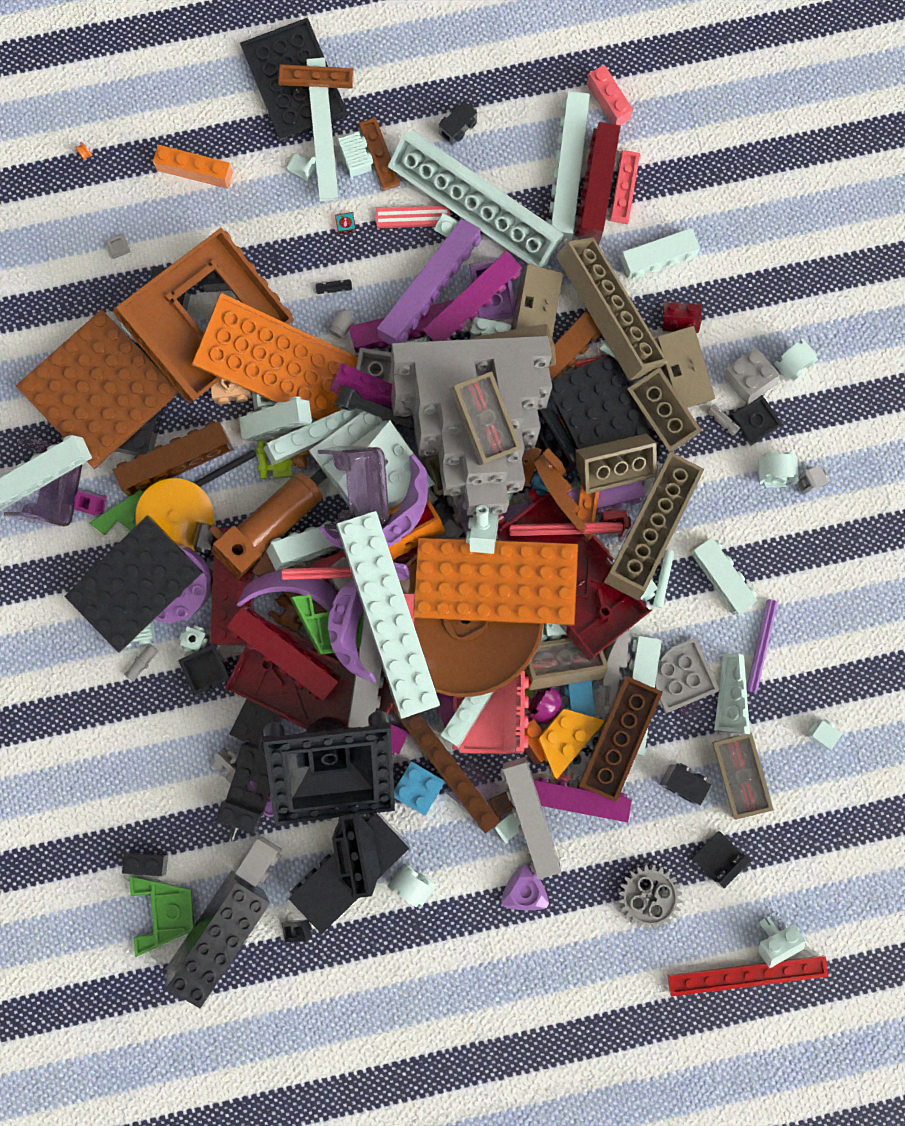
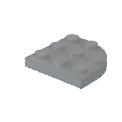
(684, 676)

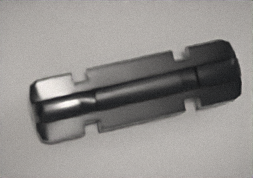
(333, 286)

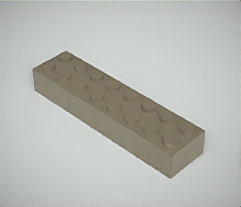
(611, 308)
(654, 526)

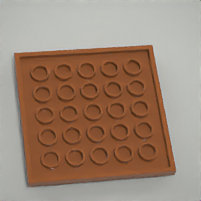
(98, 387)

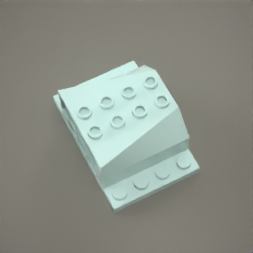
(371, 432)

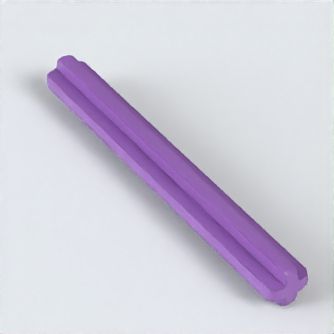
(761, 646)

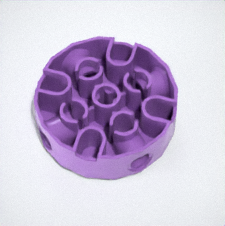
(193, 597)

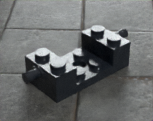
(242, 807)

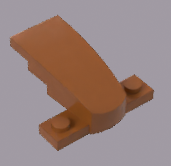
(551, 473)

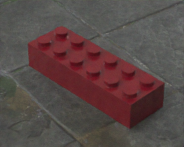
(597, 181)
(225, 596)
(283, 652)

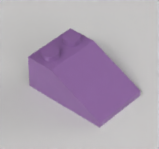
(502, 304)

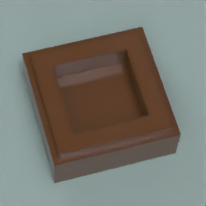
(501, 804)

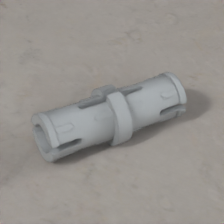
(141, 662)

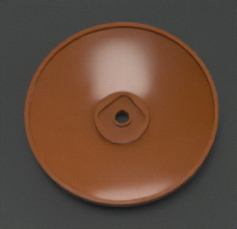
(474, 655)

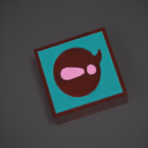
(345, 223)

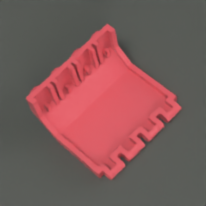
(500, 723)

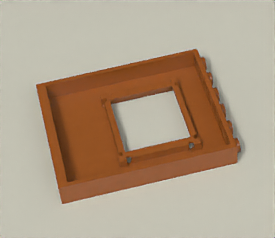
(168, 330)

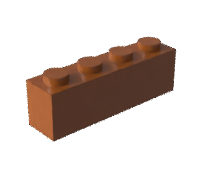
(573, 343)

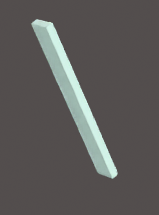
(323, 138)

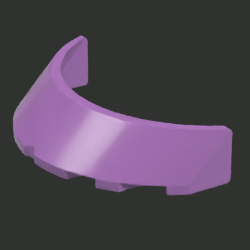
(408, 513)
(319, 589)
(344, 622)

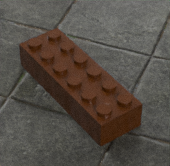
(173, 459)
(620, 738)

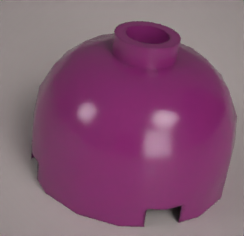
(545, 705)

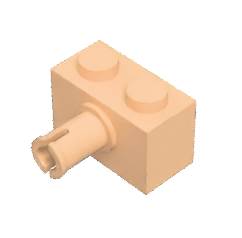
(225, 391)

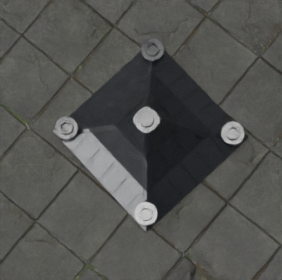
(330, 769)

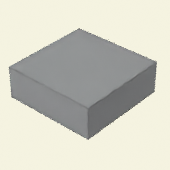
(118, 246)

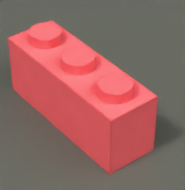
(609, 96)

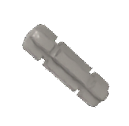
(723, 419)

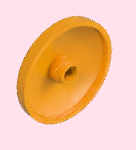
(176, 507)

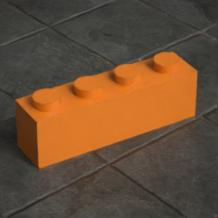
(193, 166)

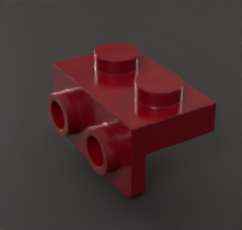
(681, 316)
(614, 515)

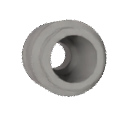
(341, 323)

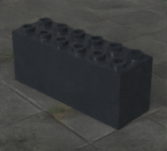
(324, 896)
(215, 939)

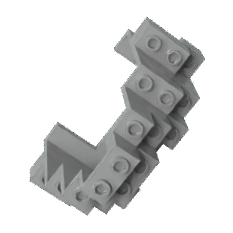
(422, 389)

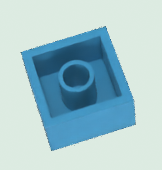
(418, 788)

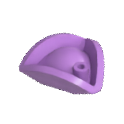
(525, 891)

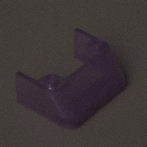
(365, 481)
(55, 499)

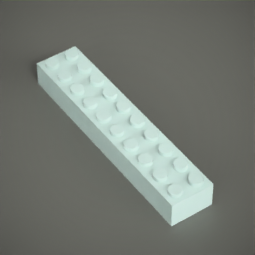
(475, 199)
(387, 614)

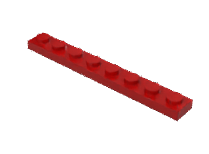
(747, 976)

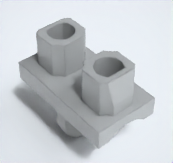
(225, 759)

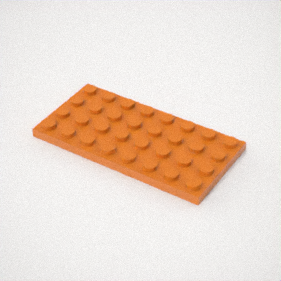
(270, 356)
(512, 585)

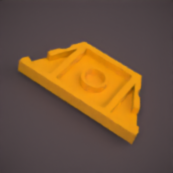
(566, 738)

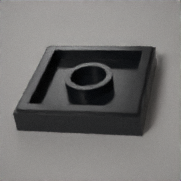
(756, 420)

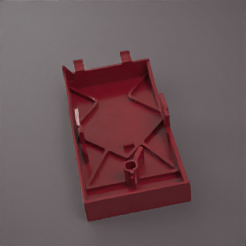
(600, 610)
(271, 689)

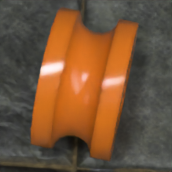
(83, 151)

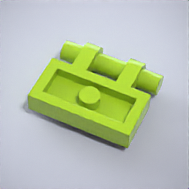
(280, 470)

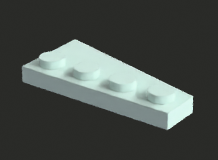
(732, 697)

